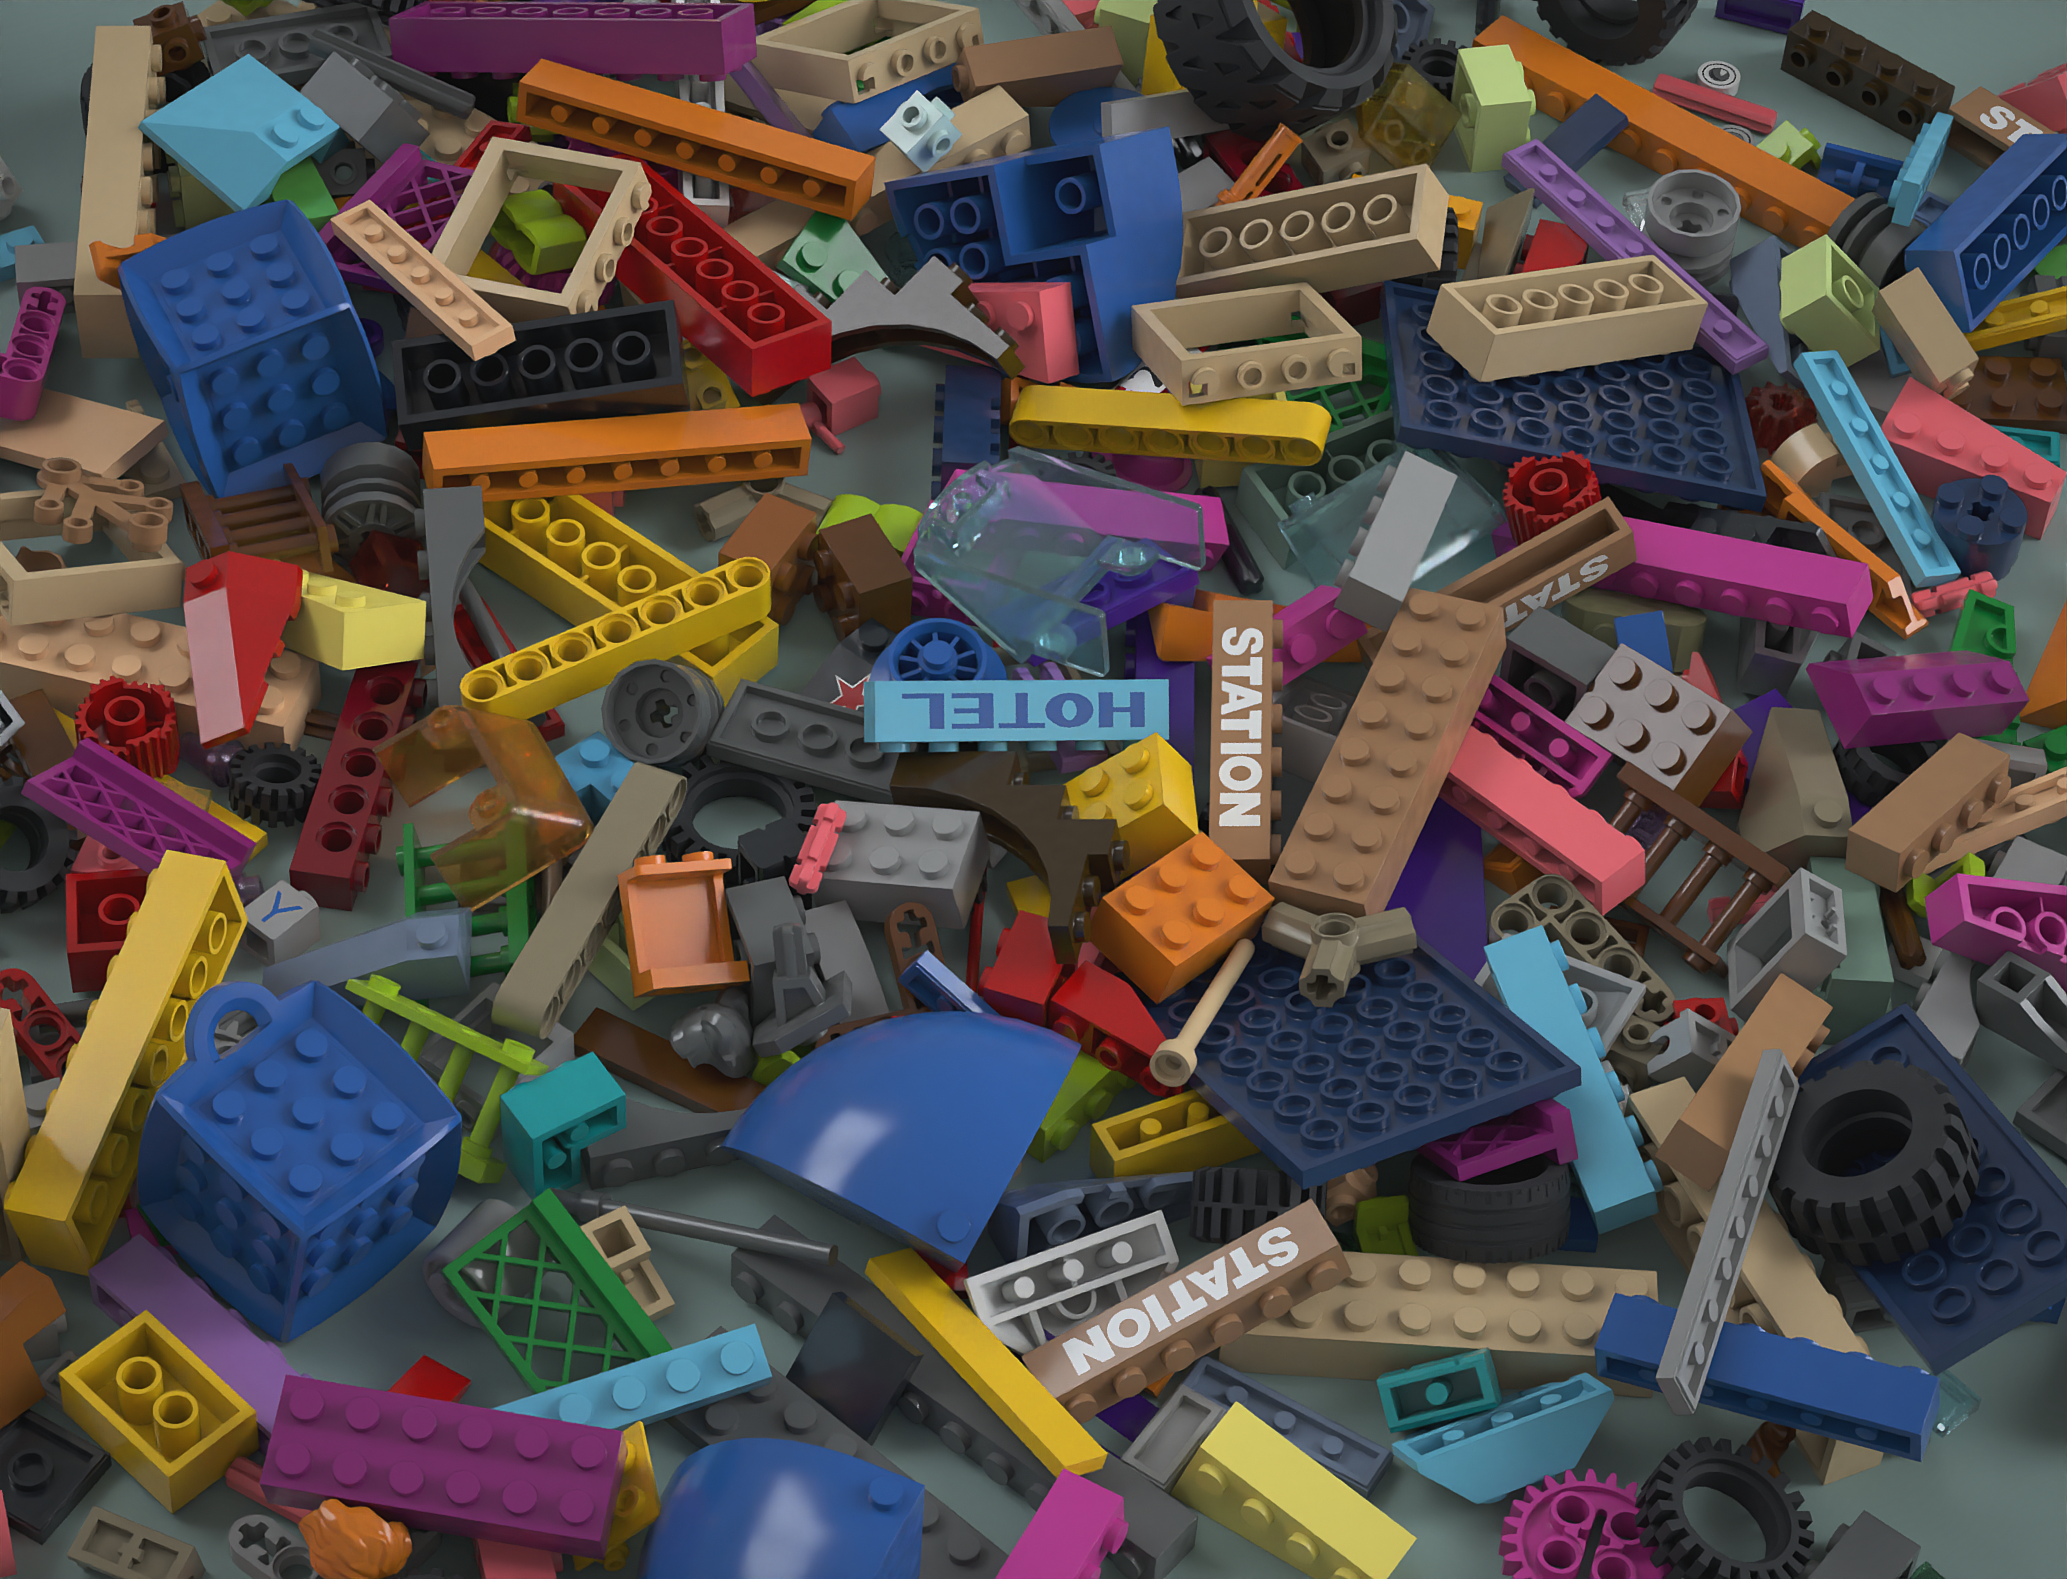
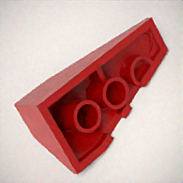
(234, 630)

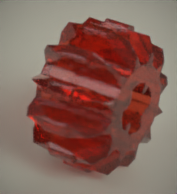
(1778, 414)

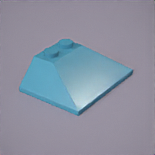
(243, 132)

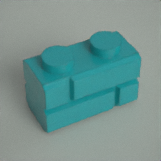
(1439, 1390)

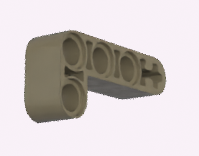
(1581, 920)

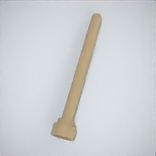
(1176, 1057)

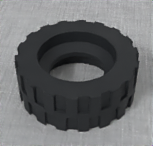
(1871, 778)

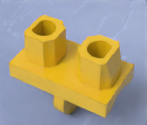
(706, 382)

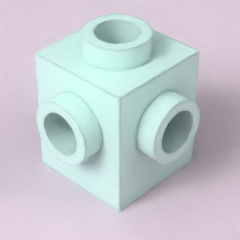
(922, 130)

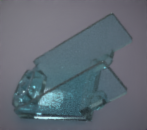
(1033, 539)

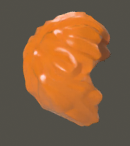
(354, 1542)

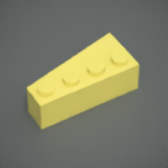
(355, 624)
(1288, 1503)

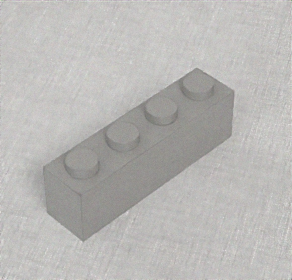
(1394, 541)

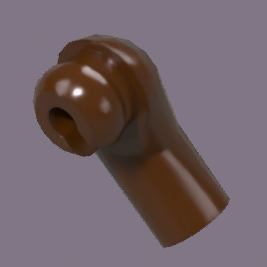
(1771, 1441)

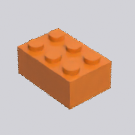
(1179, 917)

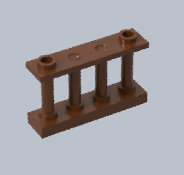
(260, 523)
(1720, 850)

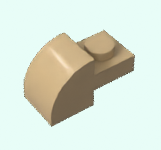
(1811, 460)
(628, 1255)

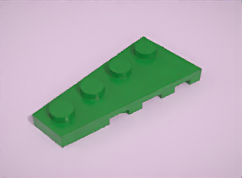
(1987, 629)

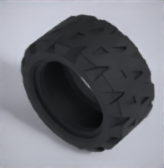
(1253, 84)

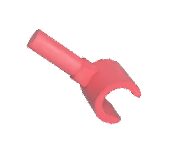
(814, 422)

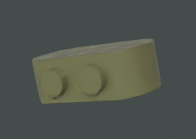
(1594, 614)

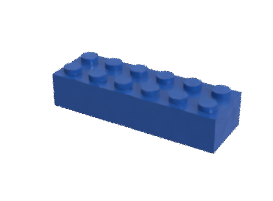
(1996, 229)

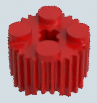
(1547, 493)
(132, 724)

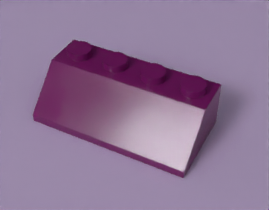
(1918, 697)

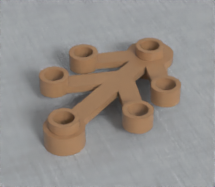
(64, 479)

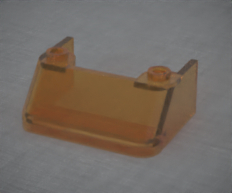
(517, 824)

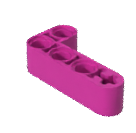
(30, 353)

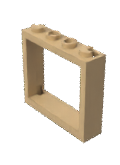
(810, 51)
(485, 196)
(1168, 327)
(142, 584)

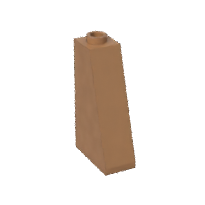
(1040, 68)

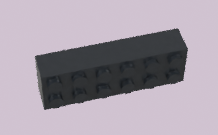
(553, 372)

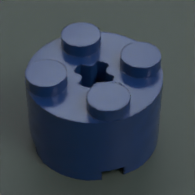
(1980, 524)

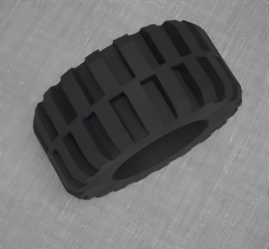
(1616, 28)
(1892, 1206)

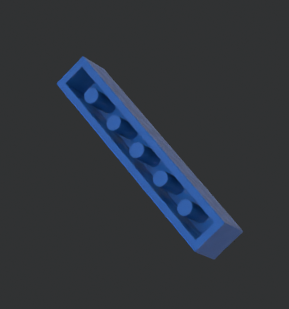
(1781, 1379)

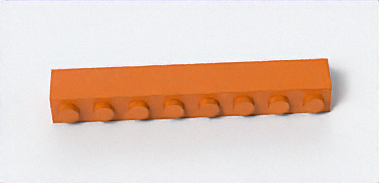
(696, 139)
(620, 452)

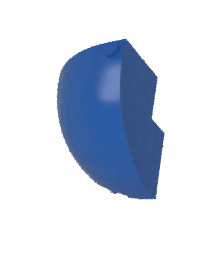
(1061, 213)
(910, 1123)
(784, 1515)

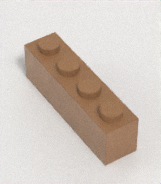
(1927, 812)

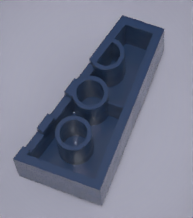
(969, 422)

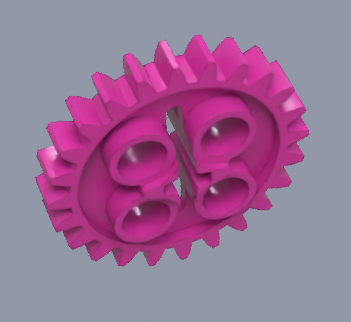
(1540, 1537)

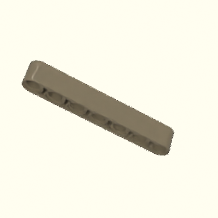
(587, 902)

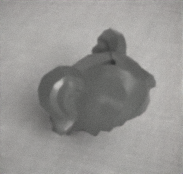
(717, 1034)

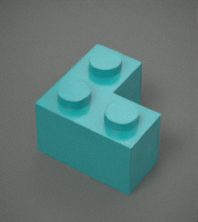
(557, 1117)

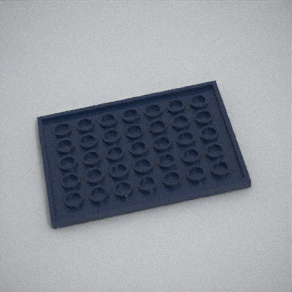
(1642, 422)
(1373, 1076)

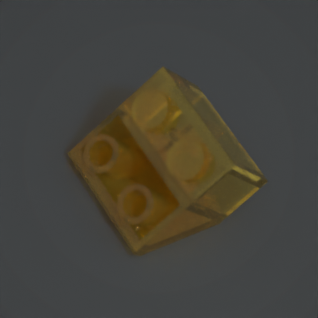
(1406, 119)

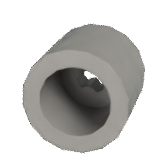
(481, 1275)

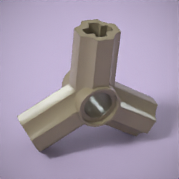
(727, 510)
(1336, 945)

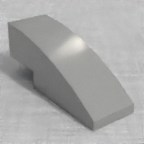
(842, 950)

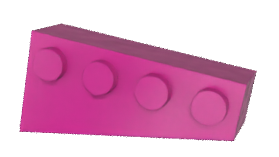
(1994, 915)

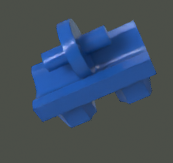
(1858, 171)

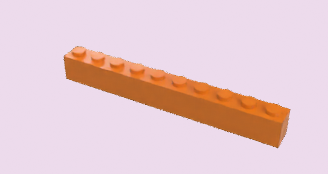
(1671, 138)

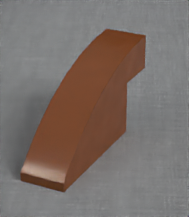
(26, 1307)

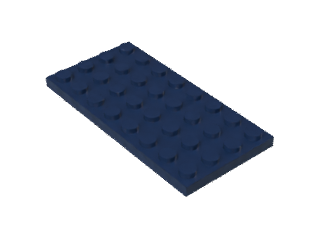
(2007, 1248)

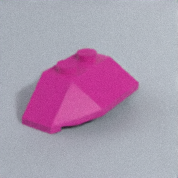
(1540, 738)

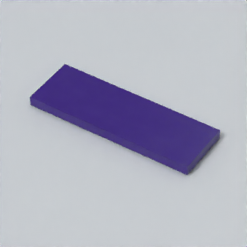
(1446, 888)

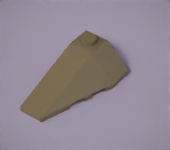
(1796, 792)

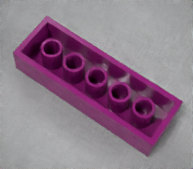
(446, 1466)

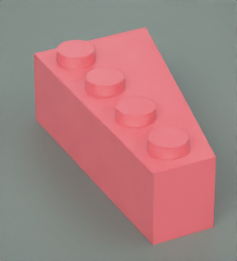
(1038, 320)
(1946, 444)

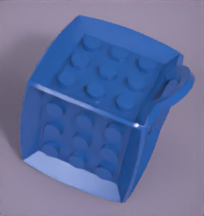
(254, 348)
(296, 1155)

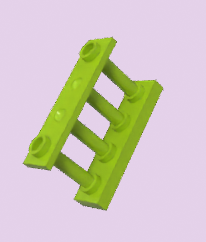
(513, 1056)

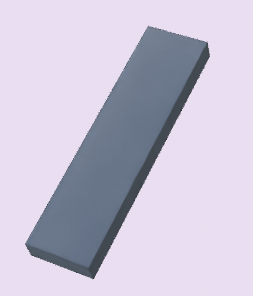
(1336, 1448)

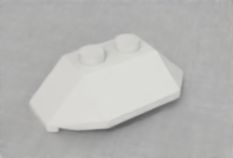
(1071, 1281)

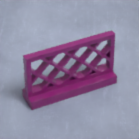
(392, 188)
(131, 799)
(1507, 1139)

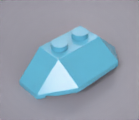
(1513, 1444)

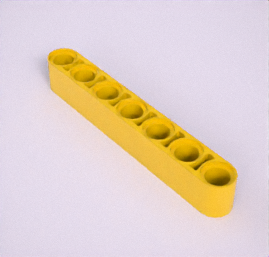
(1164, 428)
(599, 649)

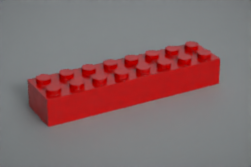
(722, 292)

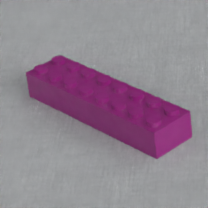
(581, 35)

